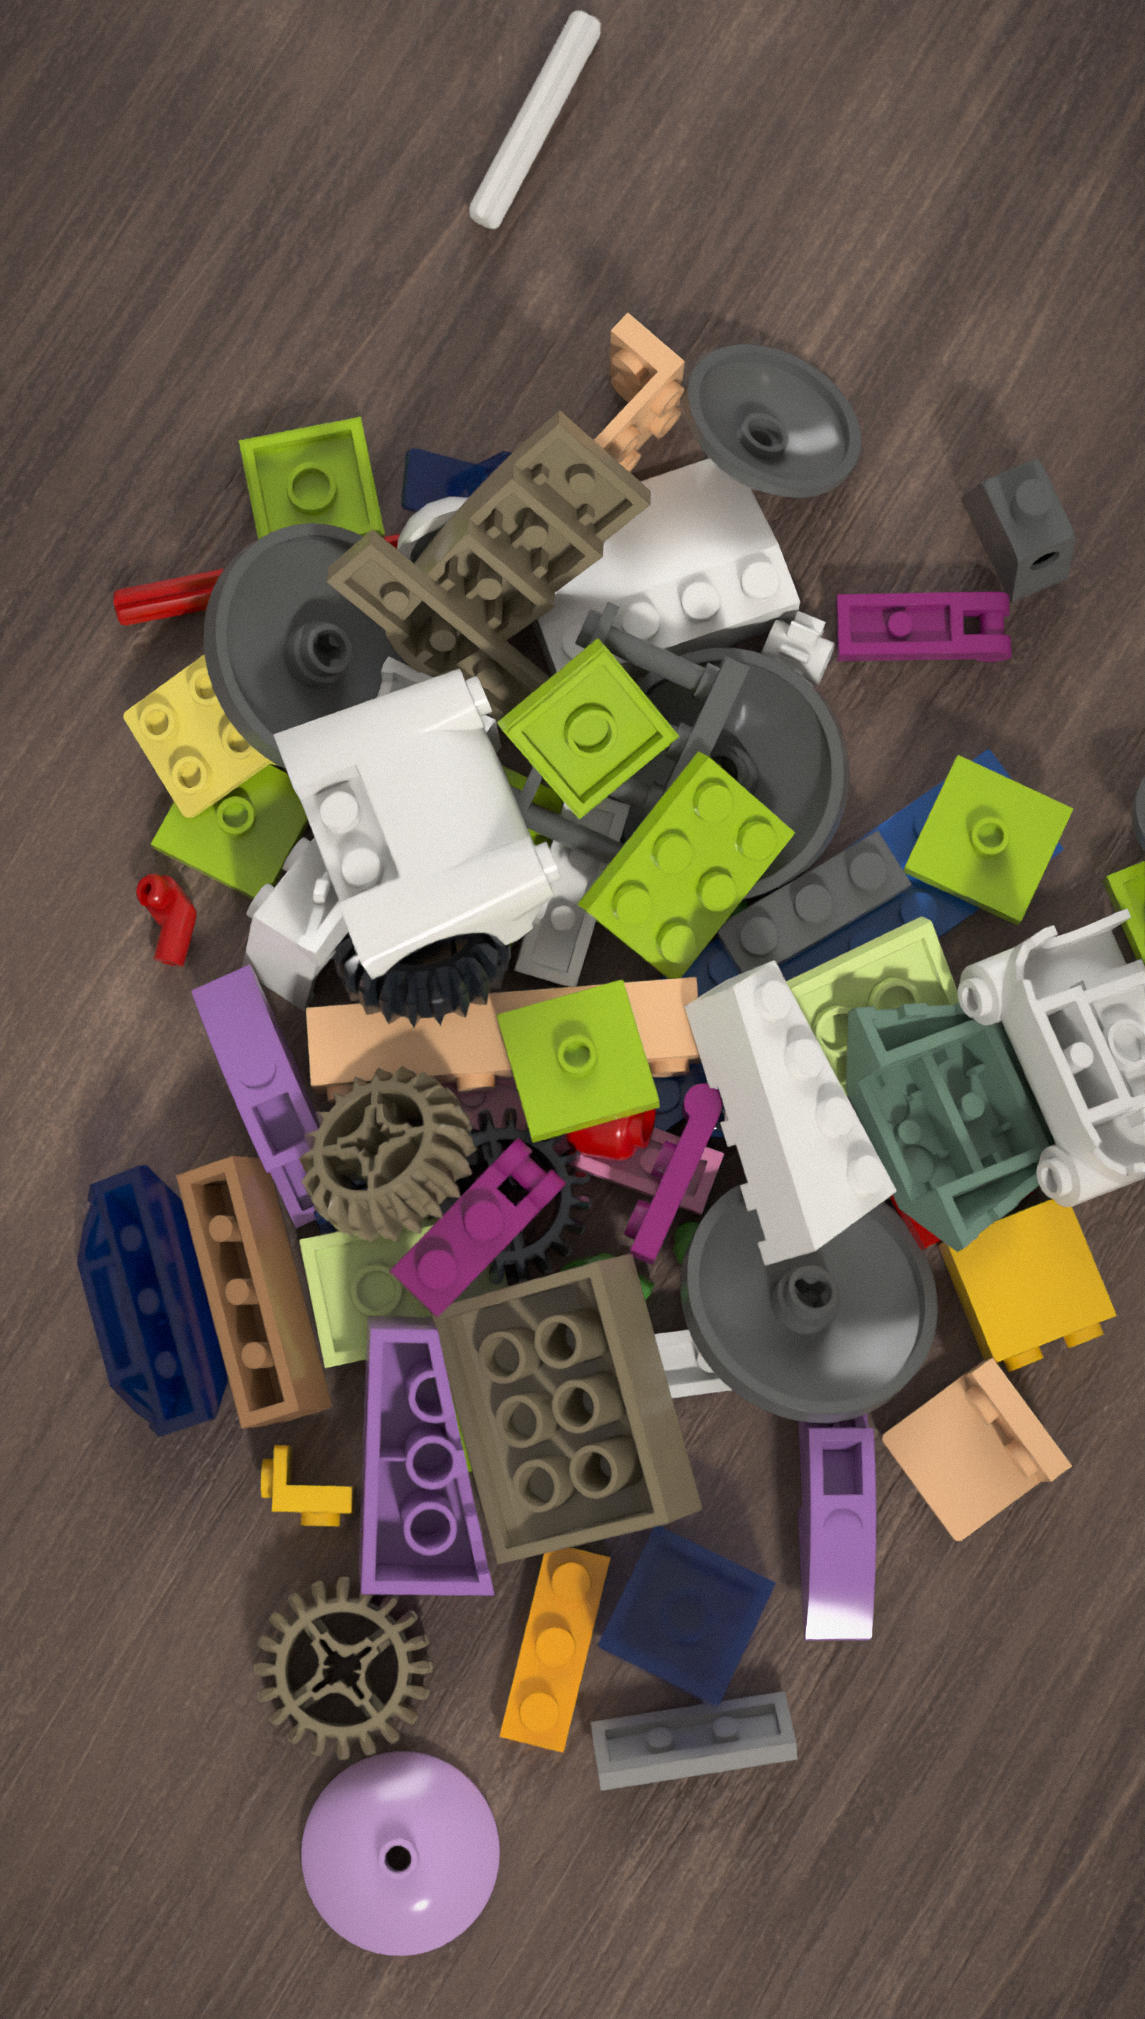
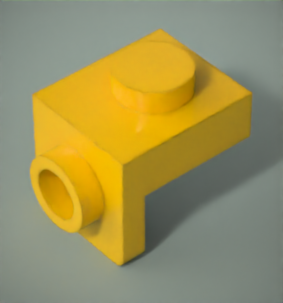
(316, 1503)

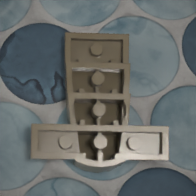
(496, 561)

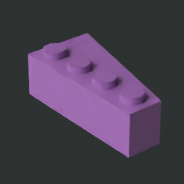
(415, 1485)

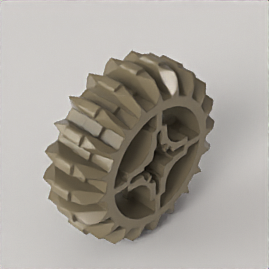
(402, 1165)
(297, 1702)

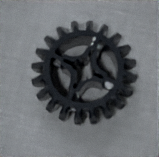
(429, 980)
(515, 1252)

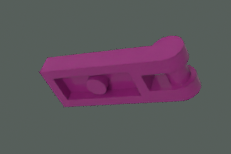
(921, 626)
(675, 1170)
(475, 1230)

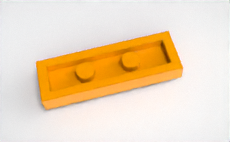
(555, 1648)

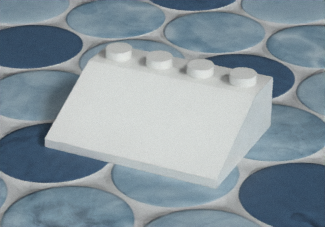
(684, 572)

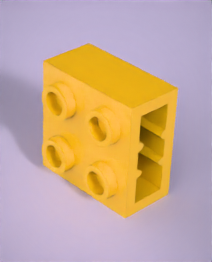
(1029, 1285)

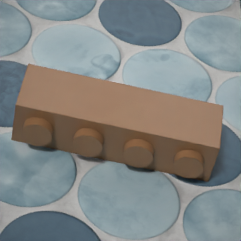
(253, 1292)

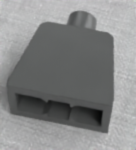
(1017, 524)

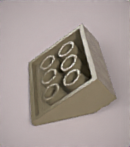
(566, 1410)

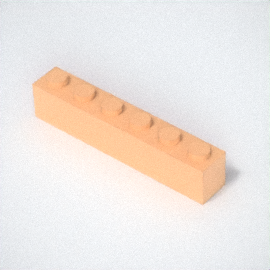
(471, 1049)

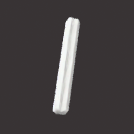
(535, 119)

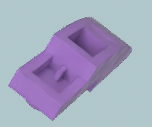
(261, 1080)
(837, 1529)

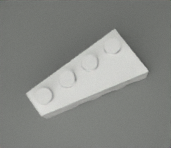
(786, 1114)

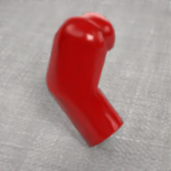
(172, 912)

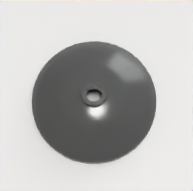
(772, 421)

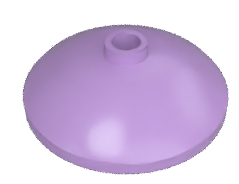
(411, 1804)

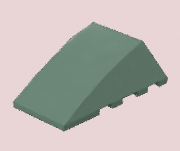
(945, 1114)

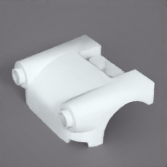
(417, 820)
(1082, 1045)

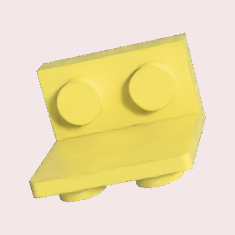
(192, 741)

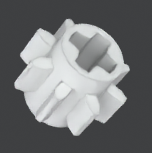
(800, 646)

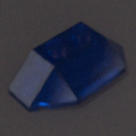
(150, 1302)

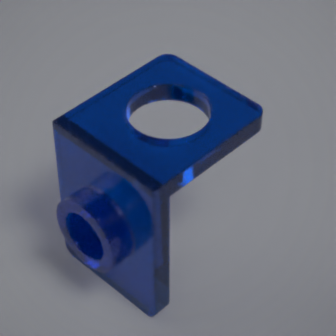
(436, 477)

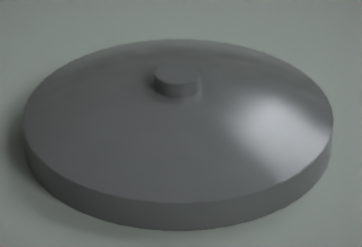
(287, 641)
(776, 745)
(814, 1331)

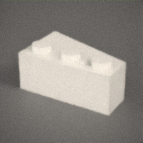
(278, 921)

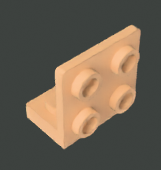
(650, 381)
(974, 1449)

